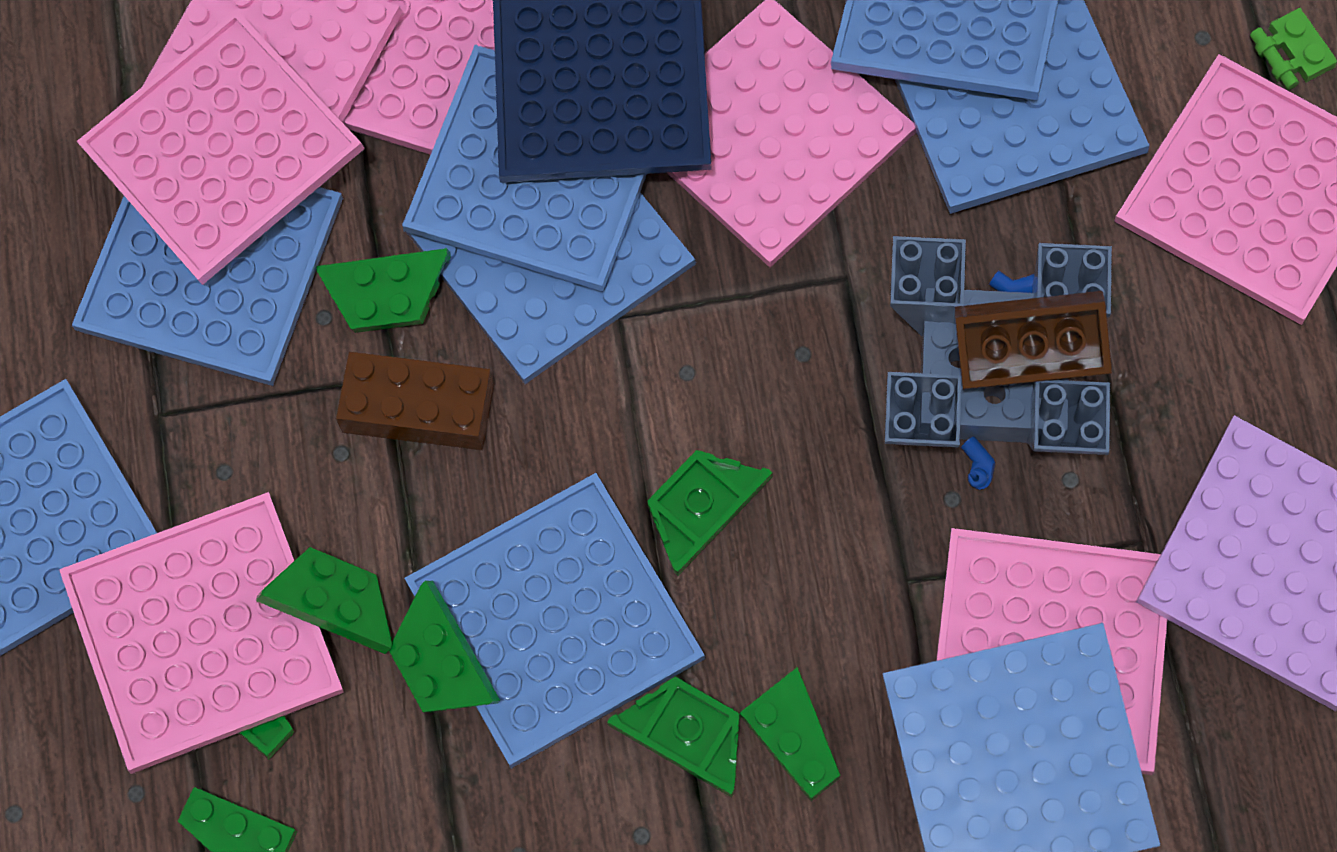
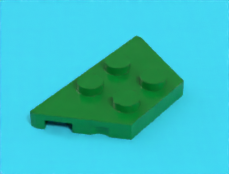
(385, 289)
(701, 502)
(331, 597)
(438, 657)
(686, 731)

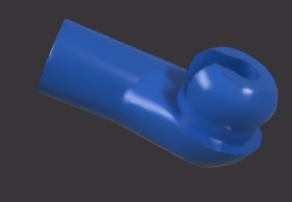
(1005, 284)
(982, 464)

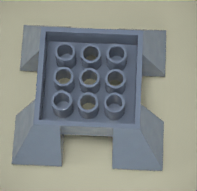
(932, 404)

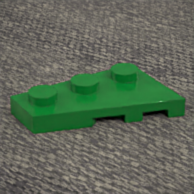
(792, 734)
(231, 828)

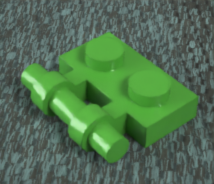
(1301, 44)

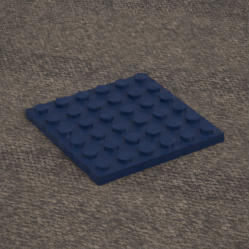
(599, 88)

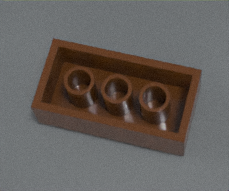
(1033, 339)
(415, 400)

